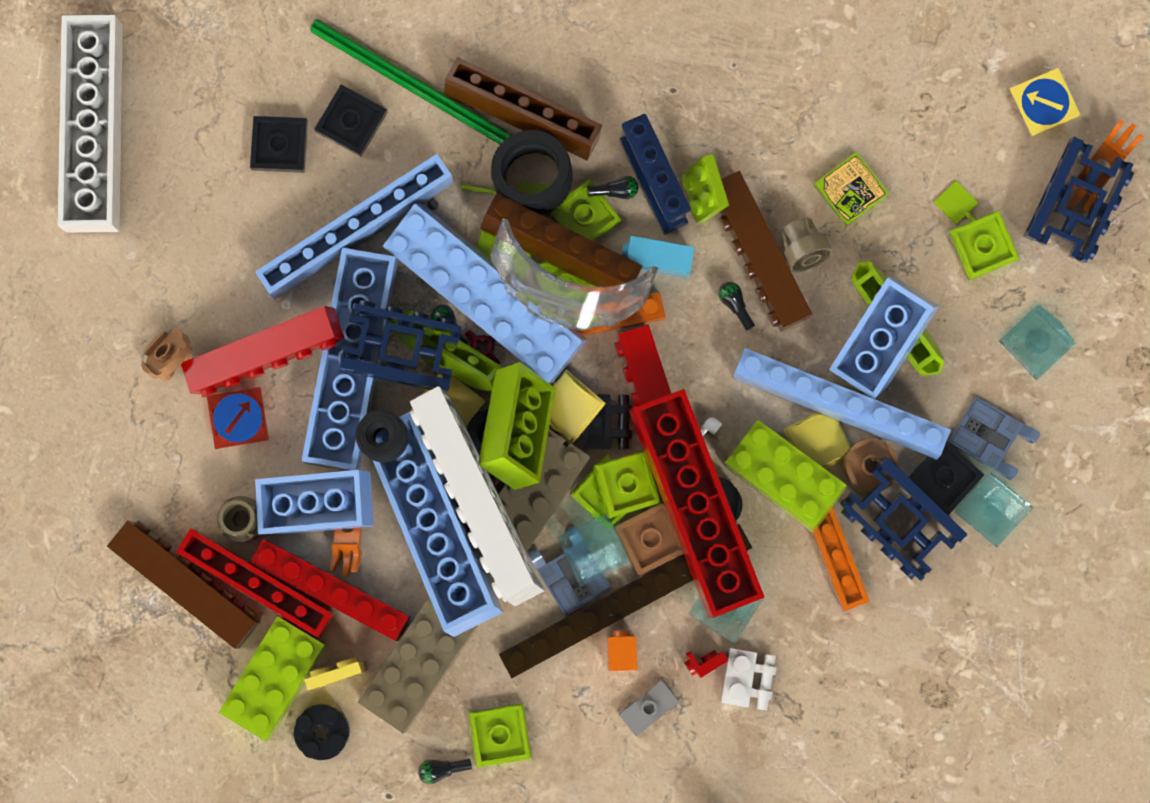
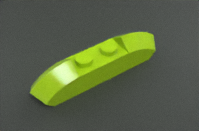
(925, 354)
(464, 361)

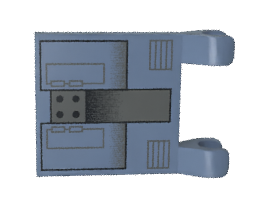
(988, 434)
(563, 584)

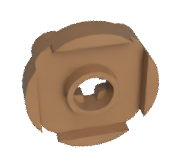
(166, 354)
(855, 463)

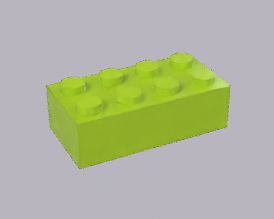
(517, 426)
(785, 476)
(273, 678)

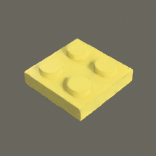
(324, 676)

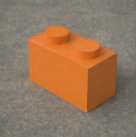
(622, 651)

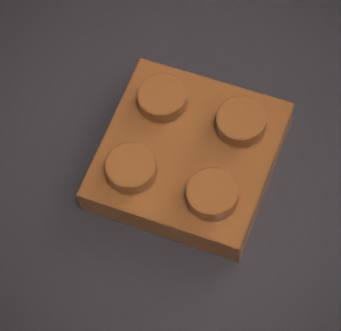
(649, 539)

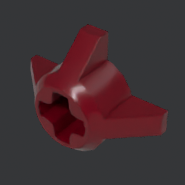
(484, 344)

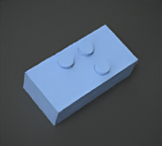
(884, 337)
(314, 502)

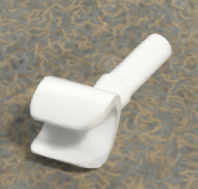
(711, 425)

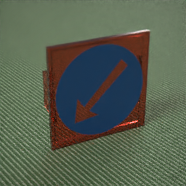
(237, 418)

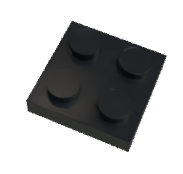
(351, 120)
(279, 144)
(947, 478)

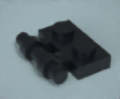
(598, 432)

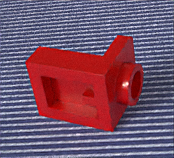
(710, 662)

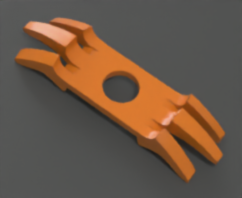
(1109, 152)
(347, 543)

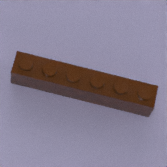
(521, 107)
(560, 245)
(762, 255)
(183, 584)

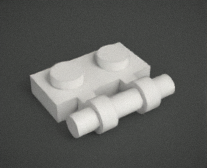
(739, 679)

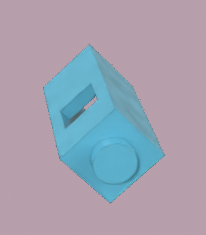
(667, 256)

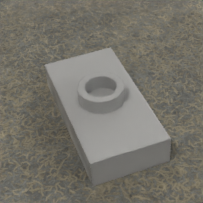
(648, 708)

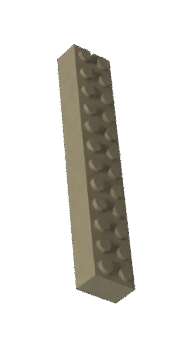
(425, 649)

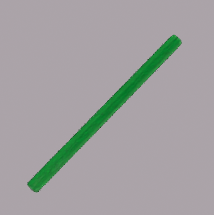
(409, 82)

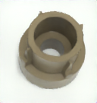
(804, 245)
(227, 516)

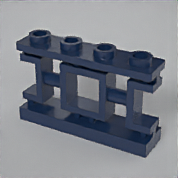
(654, 174)
(1058, 191)
(395, 370)
(916, 504)

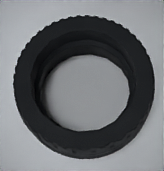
(528, 143)

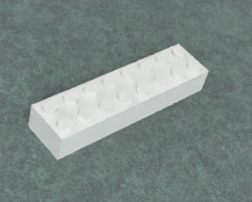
(90, 123)
(476, 496)

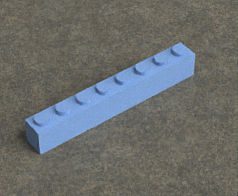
(354, 226)
(842, 404)

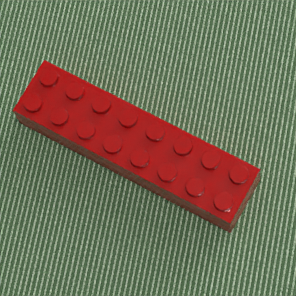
(696, 504)

